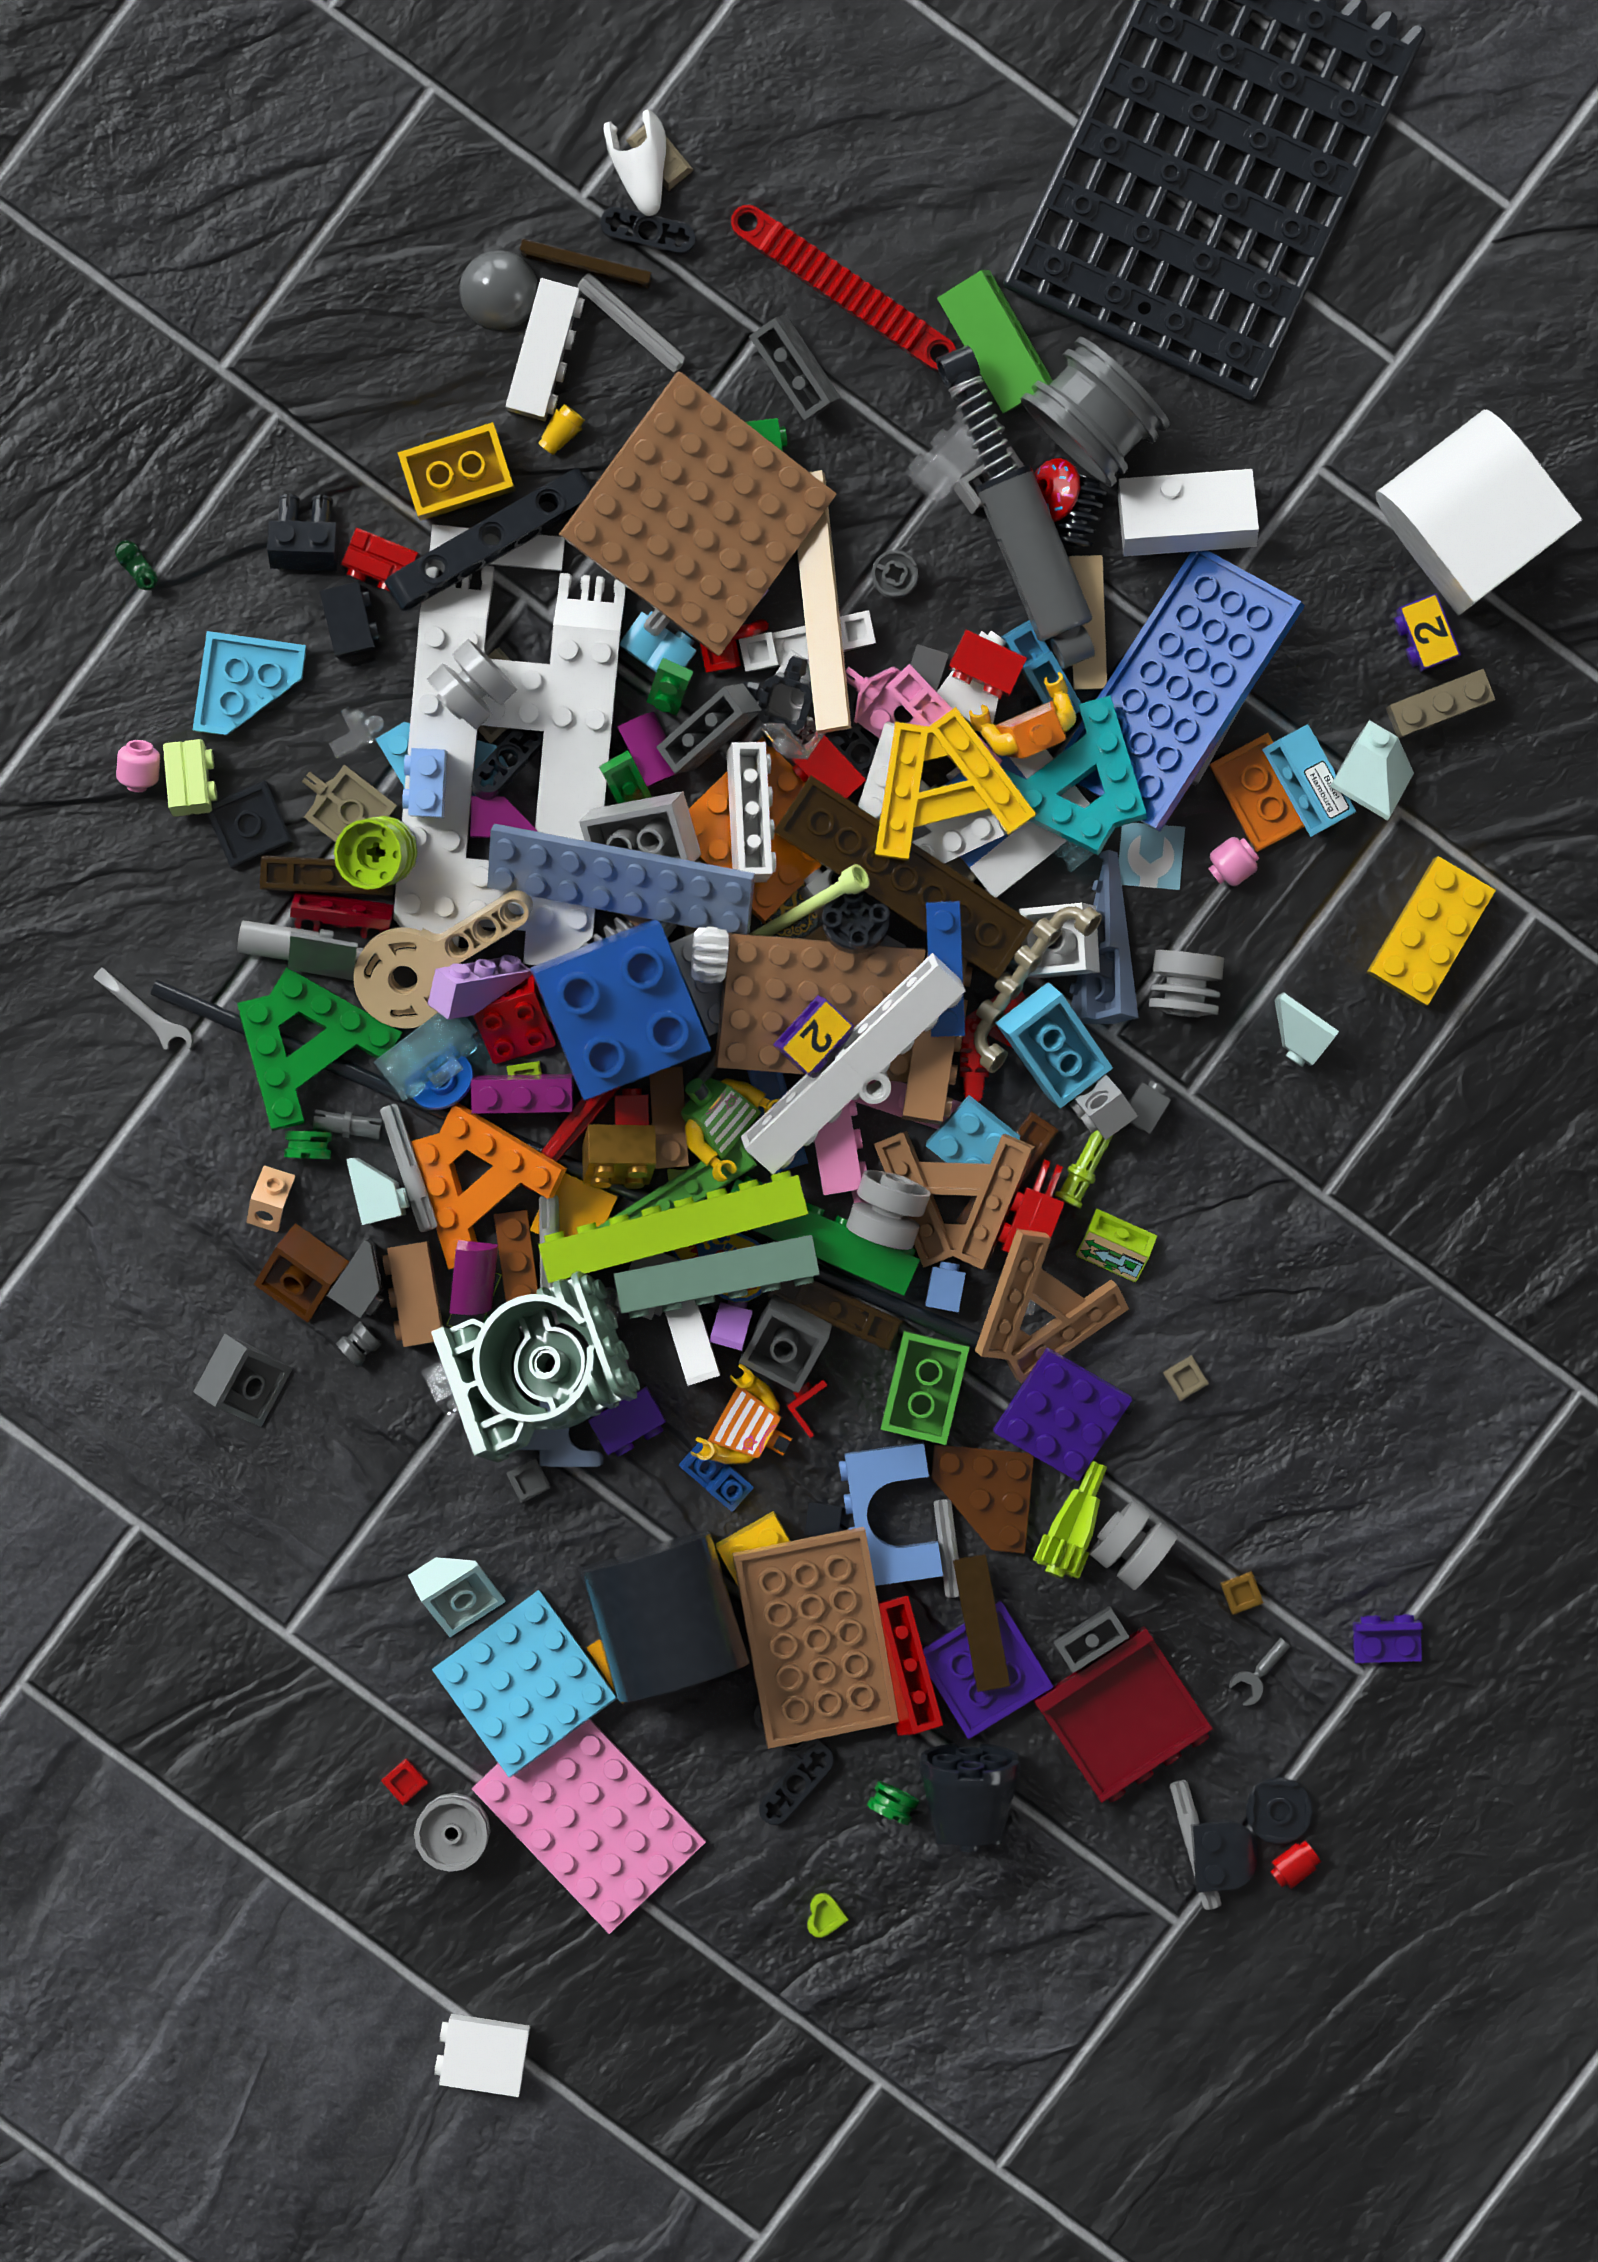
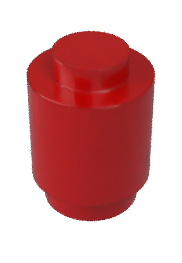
(1295, 1865)

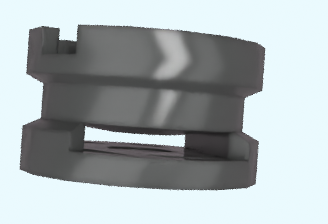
(895, 574)

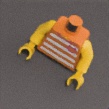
(1030, 730)
(745, 1424)

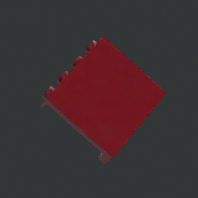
(1123, 1715)

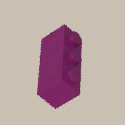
(522, 1093)

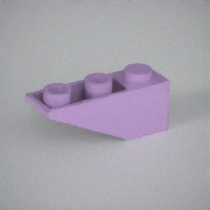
(470, 987)

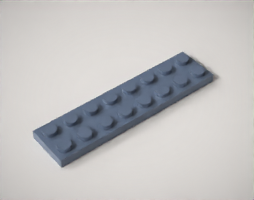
(620, 880)

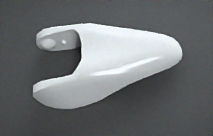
(642, 166)

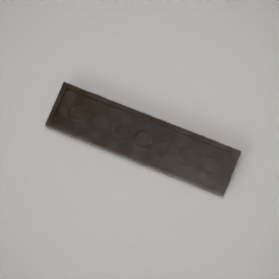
(845, 835)

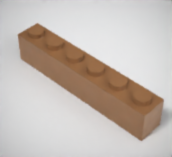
(932, 1072)

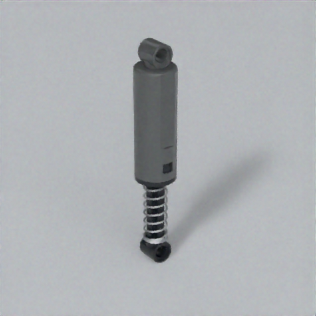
(1021, 521)

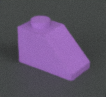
(731, 1324)

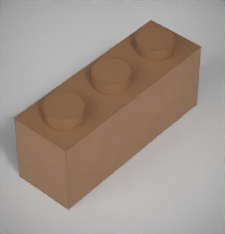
(413, 1293)

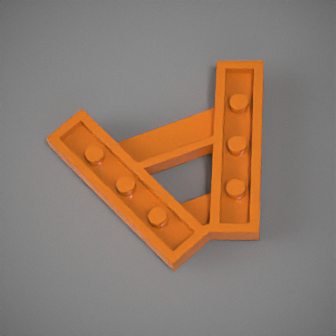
(512, 1165)

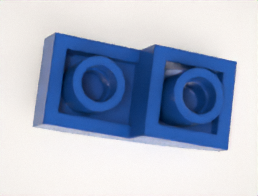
(717, 1478)

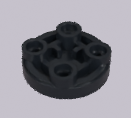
(855, 922)

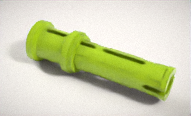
(1082, 1172)

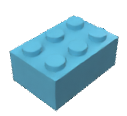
(1054, 1045)

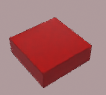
(404, 1781)

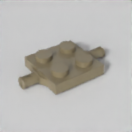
(344, 802)

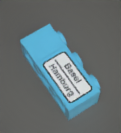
(1307, 780)

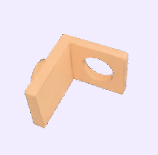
(270, 1196)

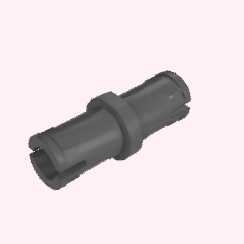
(347, 1124)

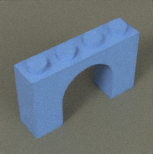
(867, 1473)

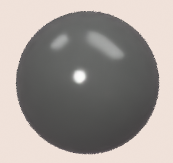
(498, 290)

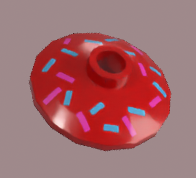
(1059, 486)

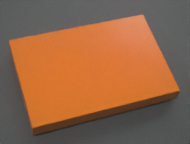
(1256, 794)

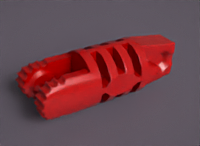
(970, 1067)

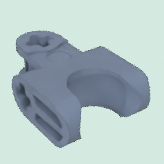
(558, 1449)

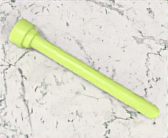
(851, 881)

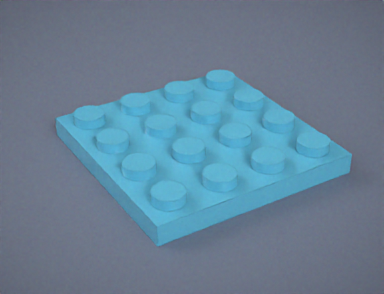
(524, 1683)

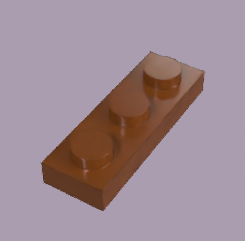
(516, 1254)

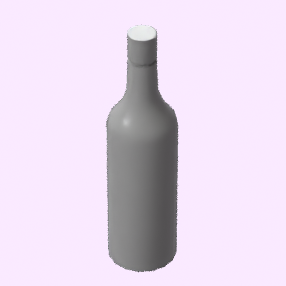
(269, 939)

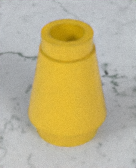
(561, 429)

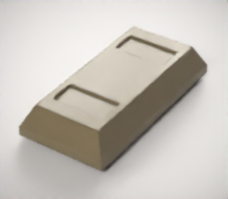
(675, 165)

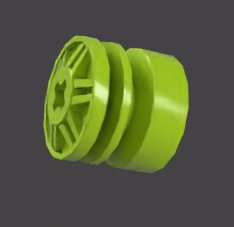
(357, 854)

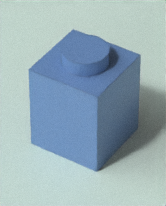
(945, 1287)

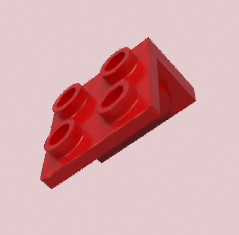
(515, 1023)

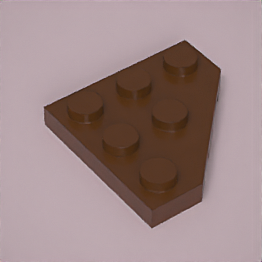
(988, 1490)

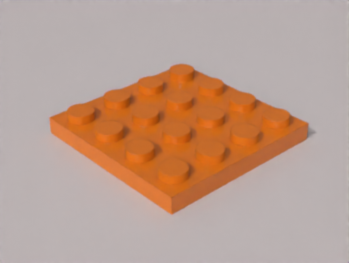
(712, 828)

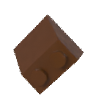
(301, 1272)

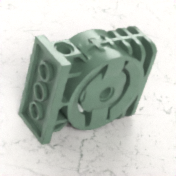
(583, 1382)

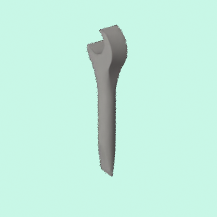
(164, 1029)

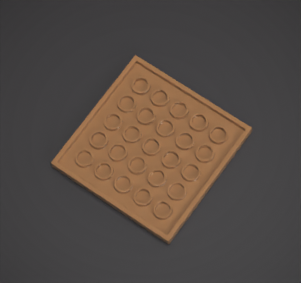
(697, 513)

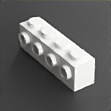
(749, 809)

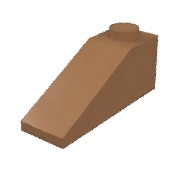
(666, 1108)

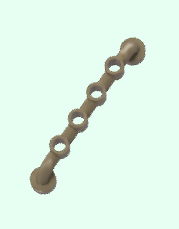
(1011, 985)

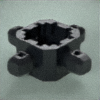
(796, 669)

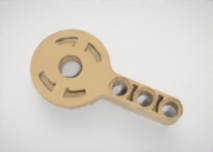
(382, 993)

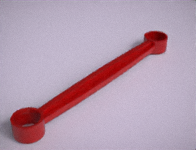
(575, 1124)

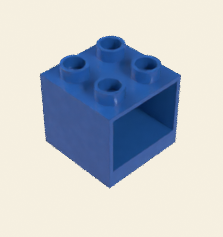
(620, 1008)

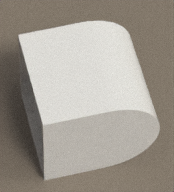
(1475, 510)

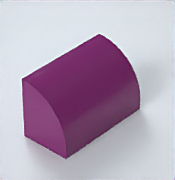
(642, 738)
(473, 1278)

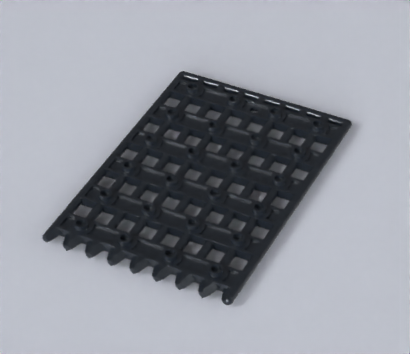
(1313, 19)

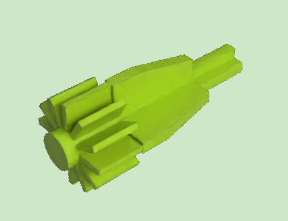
(1073, 1528)

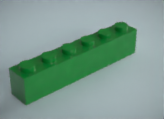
(844, 1249)

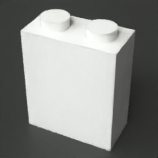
(482, 2055)

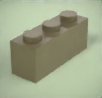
(1440, 703)

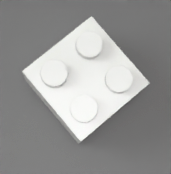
(1070, 952)

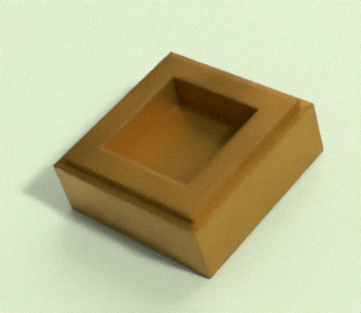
(1241, 1592)

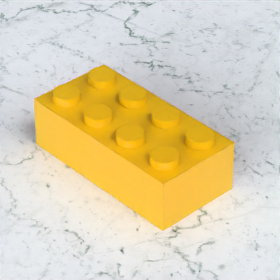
(1431, 931)

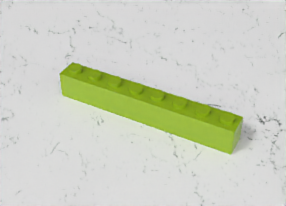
(673, 1228)

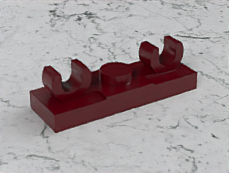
(341, 912)

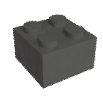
(785, 1343)

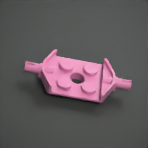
(874, 702)

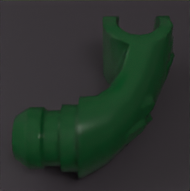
(135, 563)

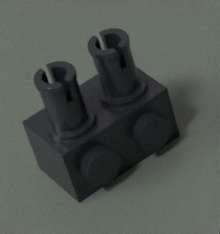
(302, 543)

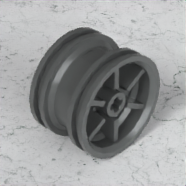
(1095, 411)

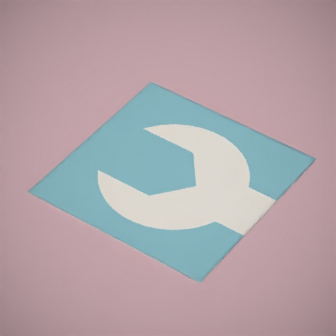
(1151, 856)

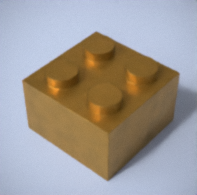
(619, 1155)

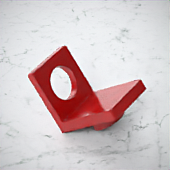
(804, 1394)

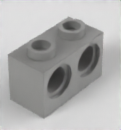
(1103, 1108)

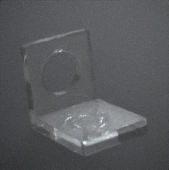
(788, 744)

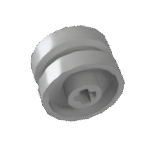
(459, 1813)

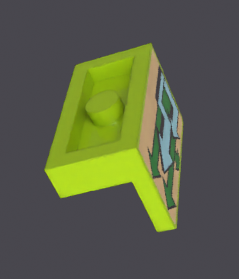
(1116, 1245)

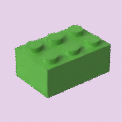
(924, 1387)

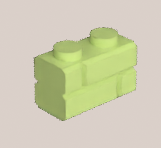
(188, 777)

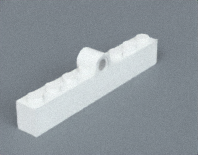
(849, 1069)

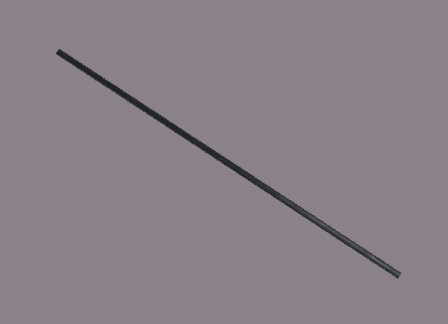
(575, 1168)

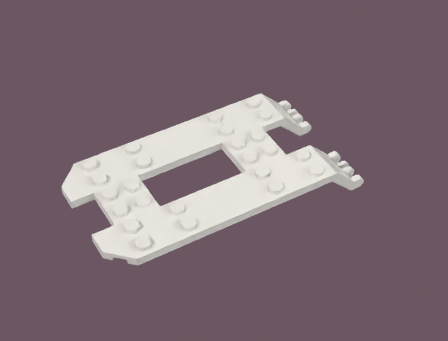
(565, 700)

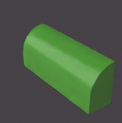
(996, 338)

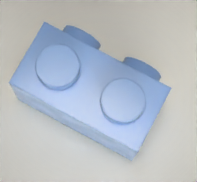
(427, 782)

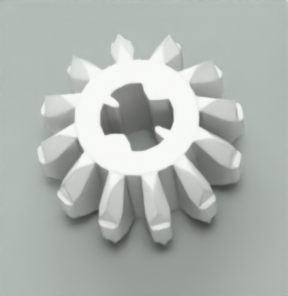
(709, 955)

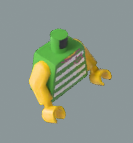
(719, 1117)

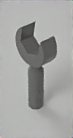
(1262, 1669)

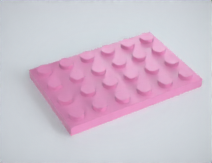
(593, 1823)

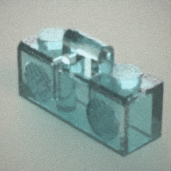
(426, 1050)

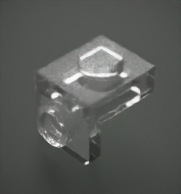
(440, 1388)

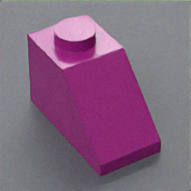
(494, 811)

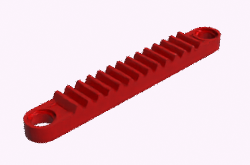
(841, 286)

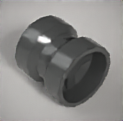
(359, 1344)

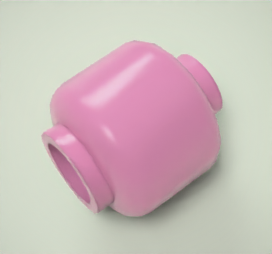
(138, 765)
(1233, 861)

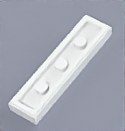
(539, 553)

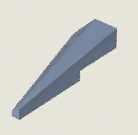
(1110, 994)

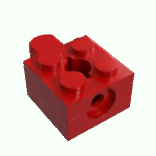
(1033, 1209)

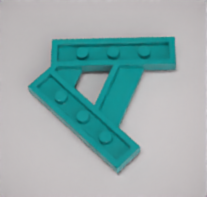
(1099, 749)

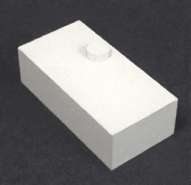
(1188, 512)

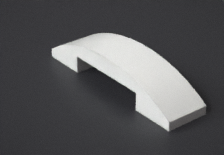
(771, 648)

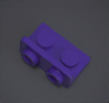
(1387, 1640)

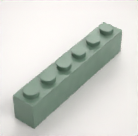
(717, 1274)

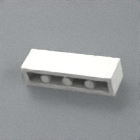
(544, 349)

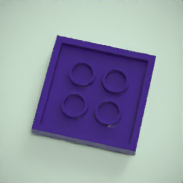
(1062, 1414)
(953, 1675)

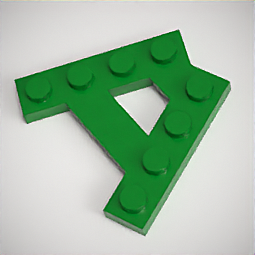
(281, 1075)

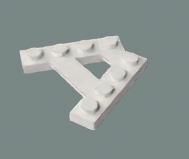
(947, 837)

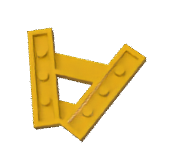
(985, 785)

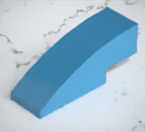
(1039, 662)

